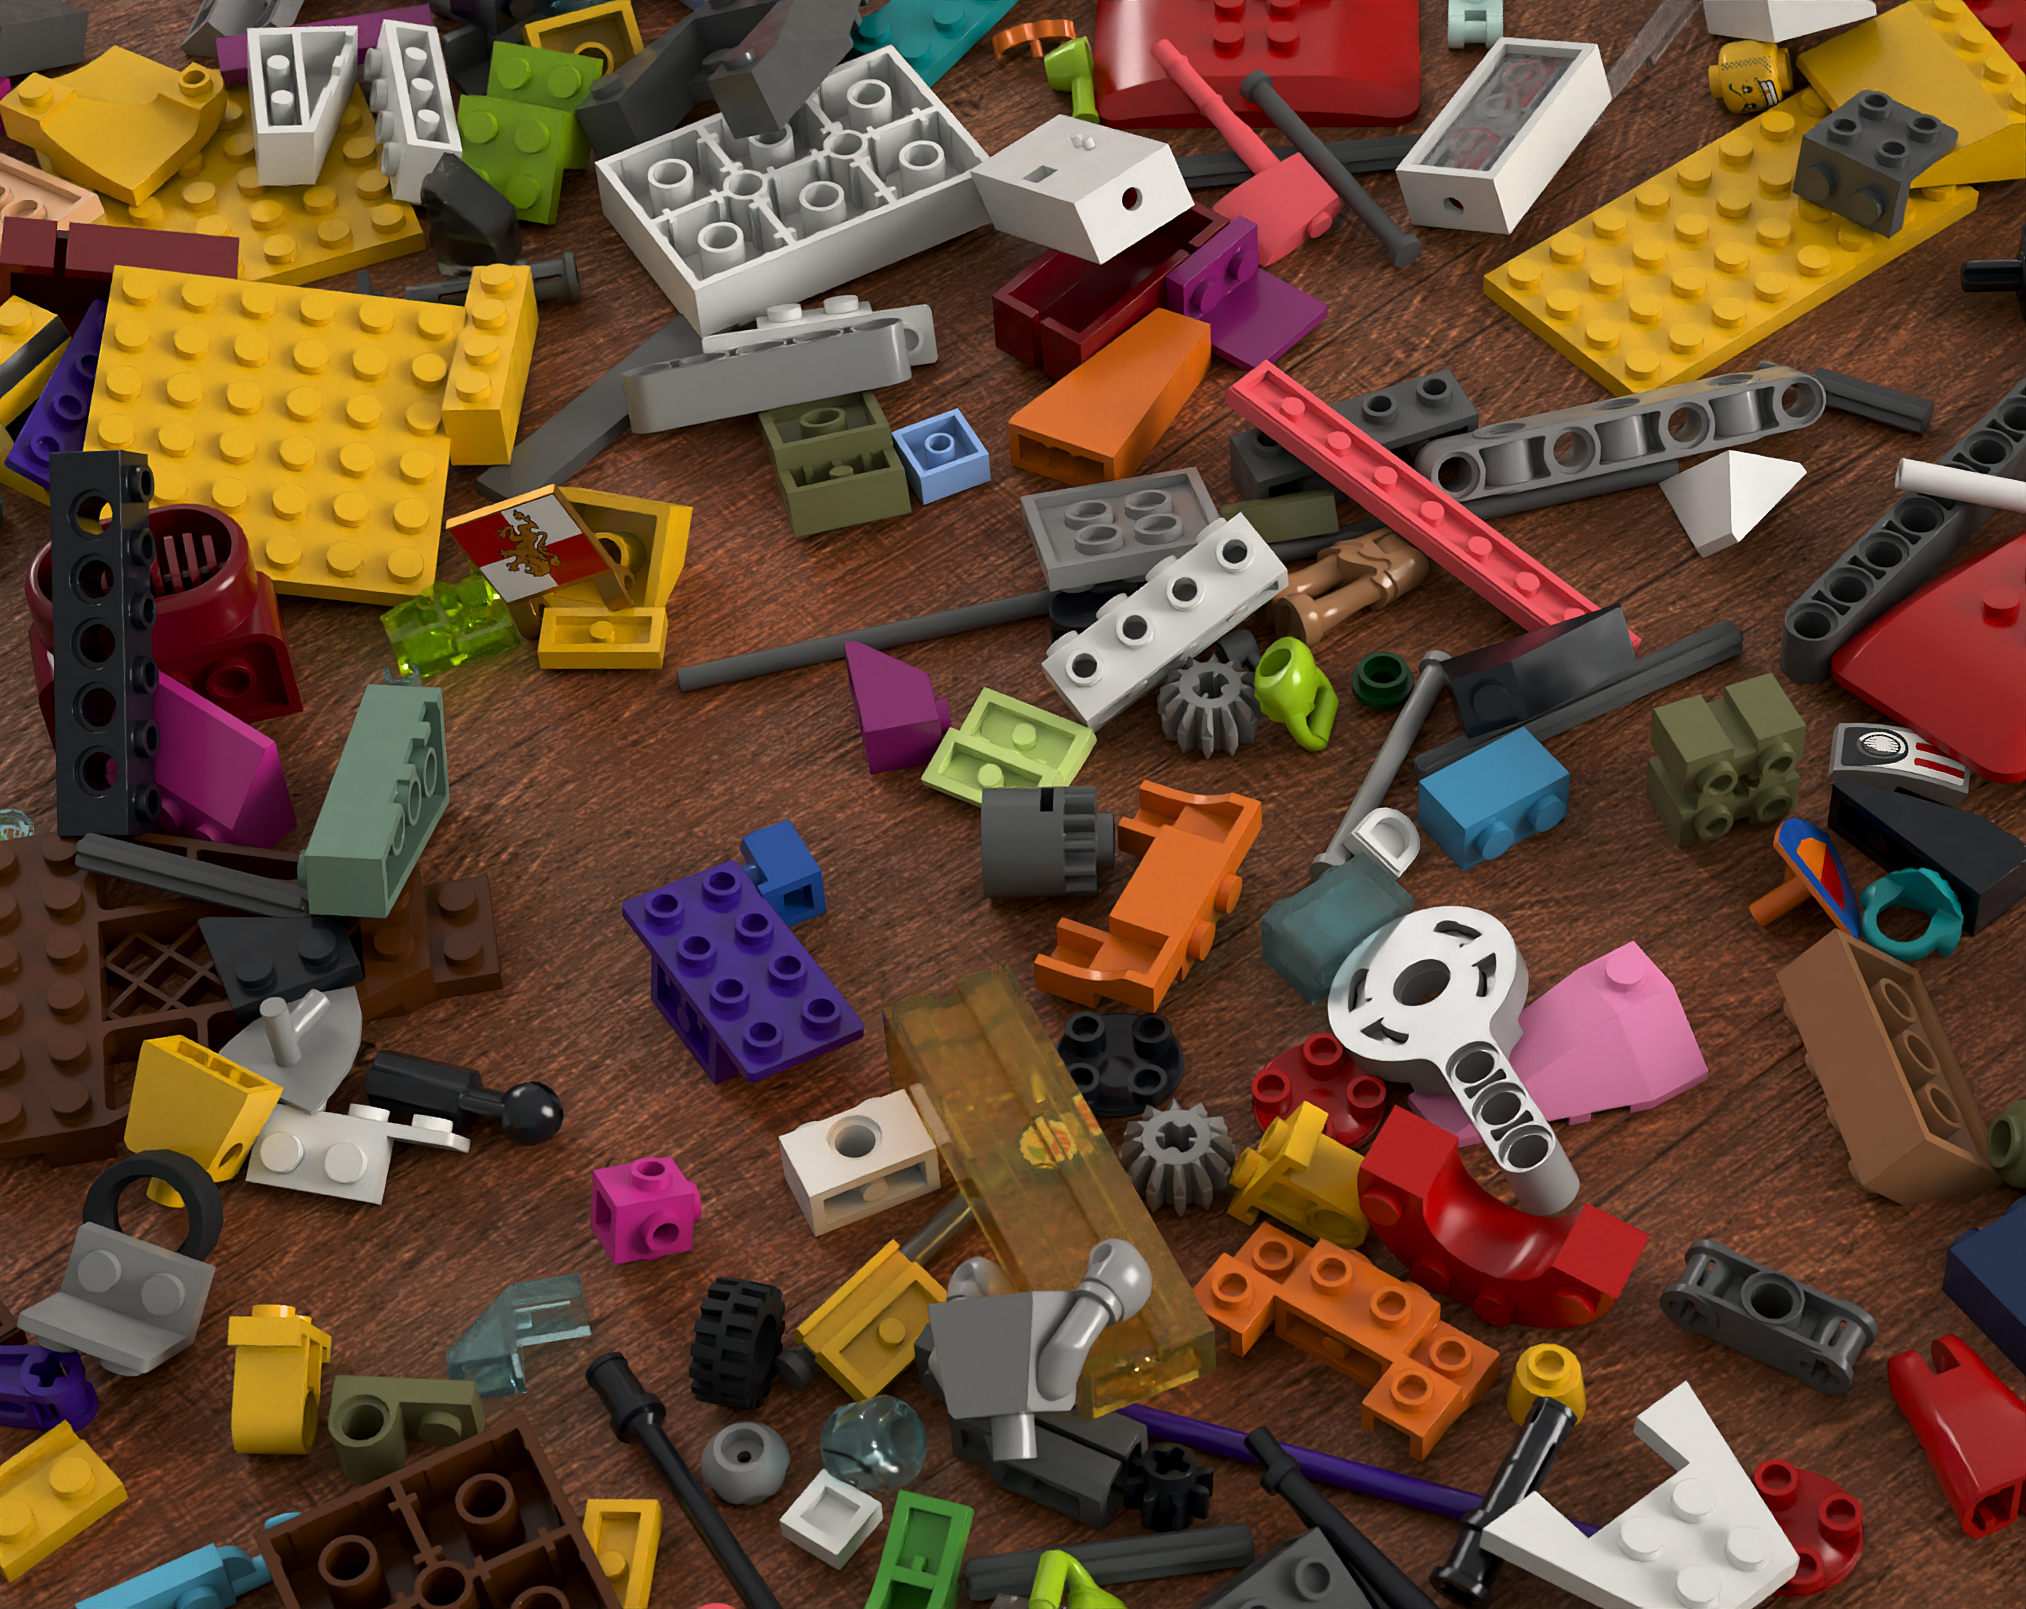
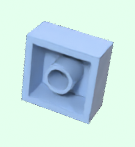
(941, 456)

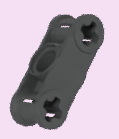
(1795, 1342)

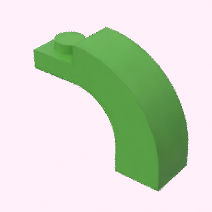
(922, 1554)

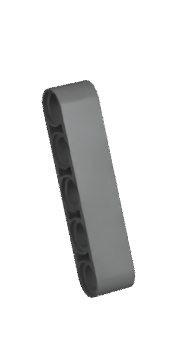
(766, 375)

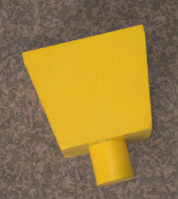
(197, 1107)

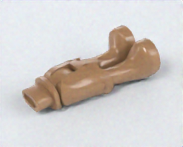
(1364, 573)

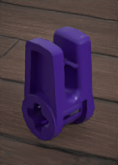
(35, 1380)

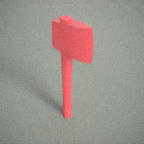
(1283, 197)

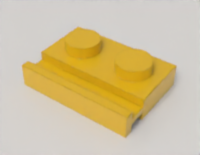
(871, 1323)
(51, 1497)

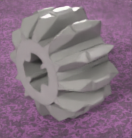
(1209, 706)
(1178, 1156)

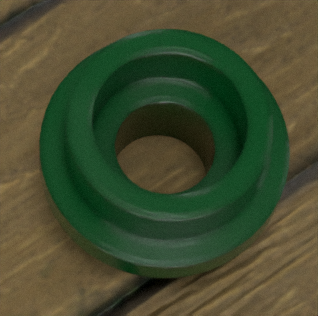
(1382, 681)

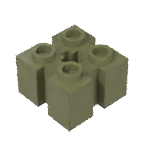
(1725, 760)

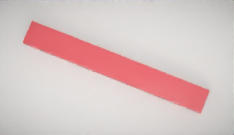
(1406, 500)

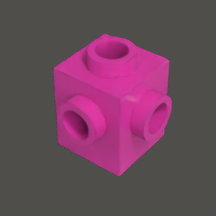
(643, 1209)

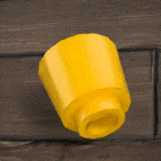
(1546, 1372)

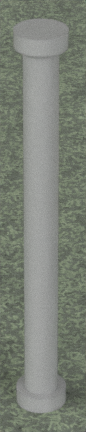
(1387, 761)

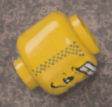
(1751, 76)

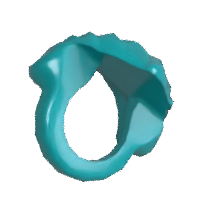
(1918, 891)

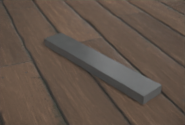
(588, 421)

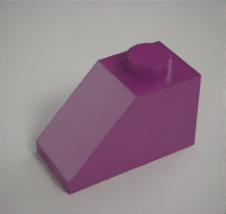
(894, 709)

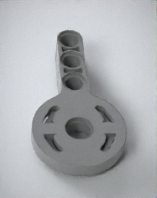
(1456, 1040)

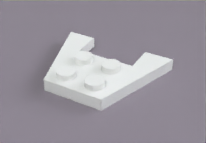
(1683, 1546)

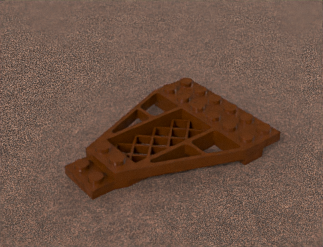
(67, 948)

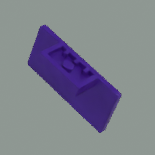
(63, 408)
(736, 977)

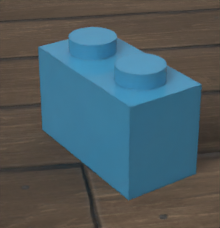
(1493, 798)

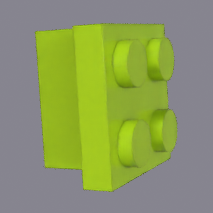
(528, 125)

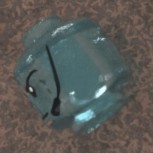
(874, 1444)

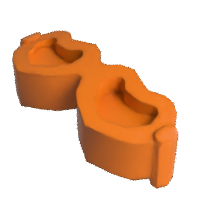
(1043, 30)

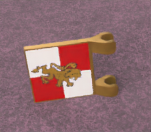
(537, 548)

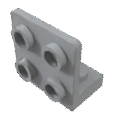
(122, 1302)

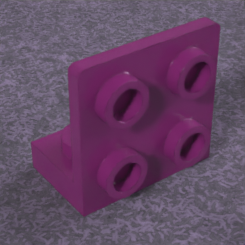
(1247, 308)

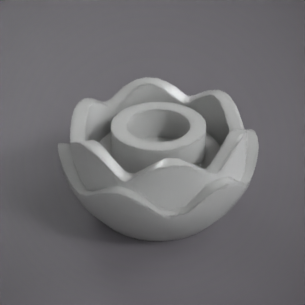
(749, 1481)

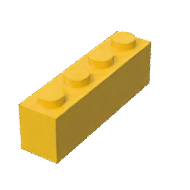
(491, 365)

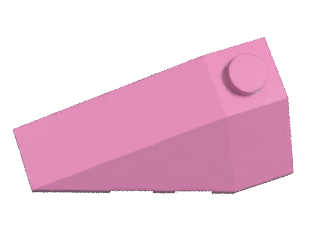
(1594, 1045)

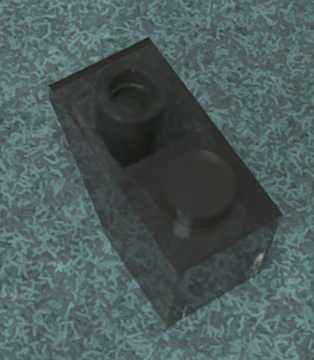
(468, 219)

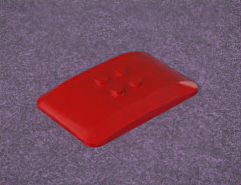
(1325, 57)
(1953, 662)

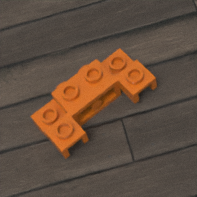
(1169, 905)
(1358, 1324)

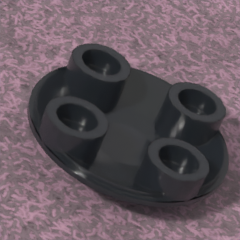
(1122, 1061)

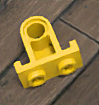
(1301, 1180)
(276, 1380)

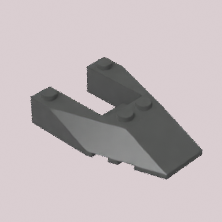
(743, 53)

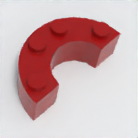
(1479, 1248)

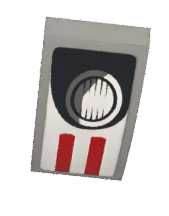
(1896, 757)

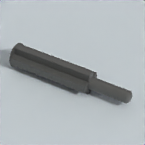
(1870, 400)

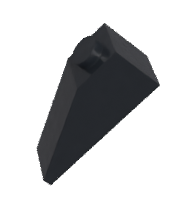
(1536, 670)
(1906, 832)

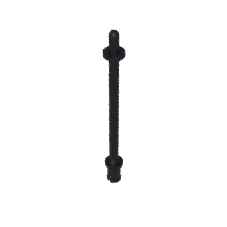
(639, 1419)

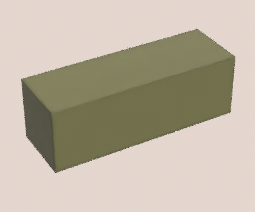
(1289, 515)

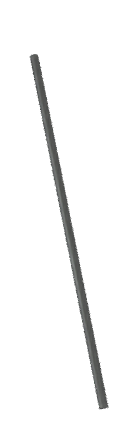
(1038, 602)

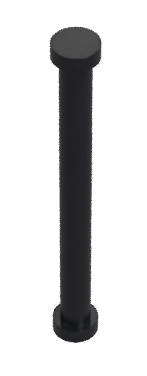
(1395, 1585)

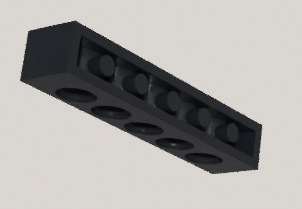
(82, 673)

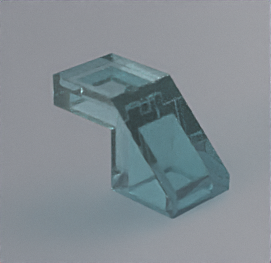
(519, 1317)

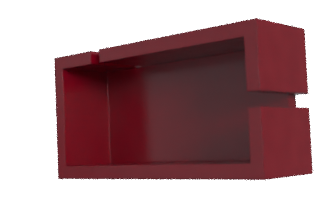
(74, 267)
(1072, 307)

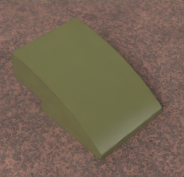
(834, 462)

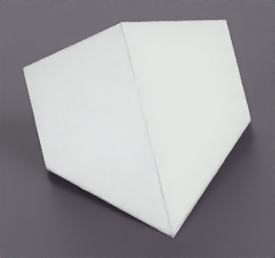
(1728, 496)

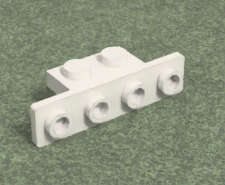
(838, 311)
(339, 1152)

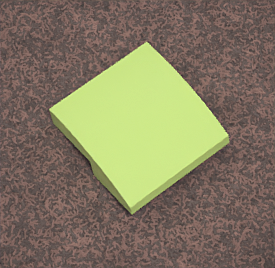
(1007, 746)

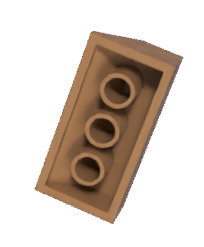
(1887, 1072)

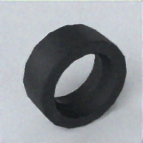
(180, 1172)

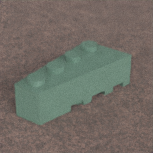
(379, 804)

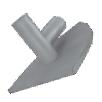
(302, 1045)

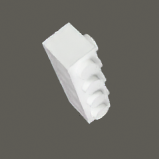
(411, 104)
(1165, 621)

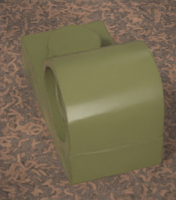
(395, 1414)

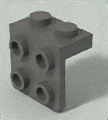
(1867, 156)

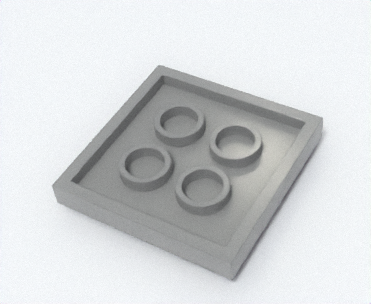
(1116, 527)

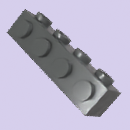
(1396, 417)

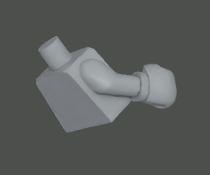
(1023, 1351)

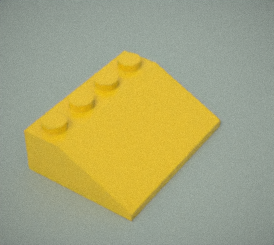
(1943, 66)

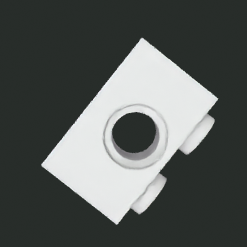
(892, 1167)

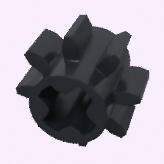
(1168, 1487)

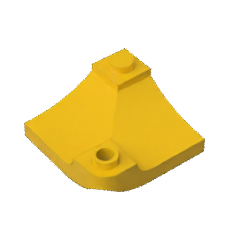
(118, 121)

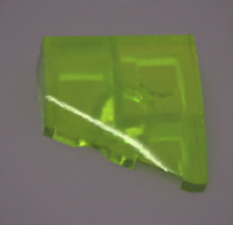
(450, 628)

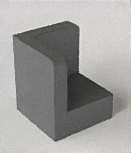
(470, 56)

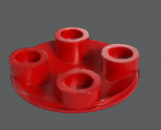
(1327, 1079)
(1817, 1520)

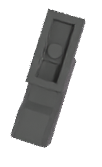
(1073, 1461)

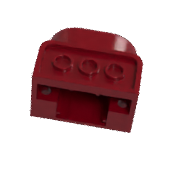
(214, 622)

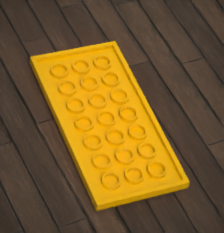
(1704, 258)

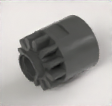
(1044, 842)

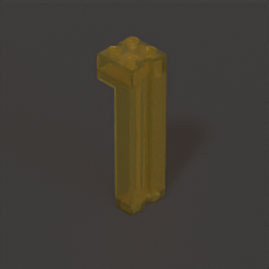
(1042, 1175)

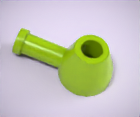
(1071, 70)

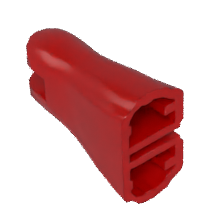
(1968, 1432)

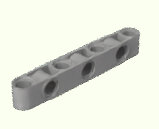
(1622, 432)

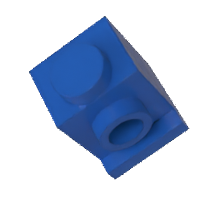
(784, 872)

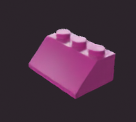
(215, 772)

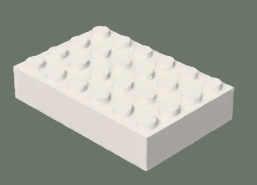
(786, 214)

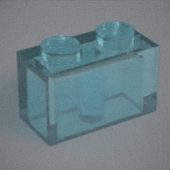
(1321, 925)

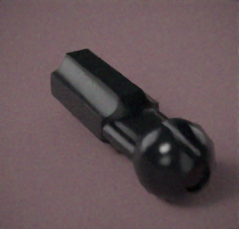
(421, 1086)

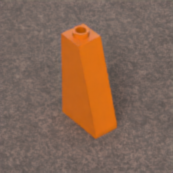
(1115, 404)

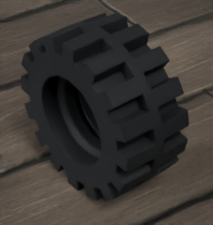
(737, 1343)

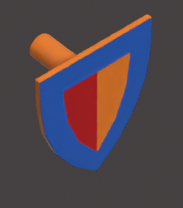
(1810, 871)

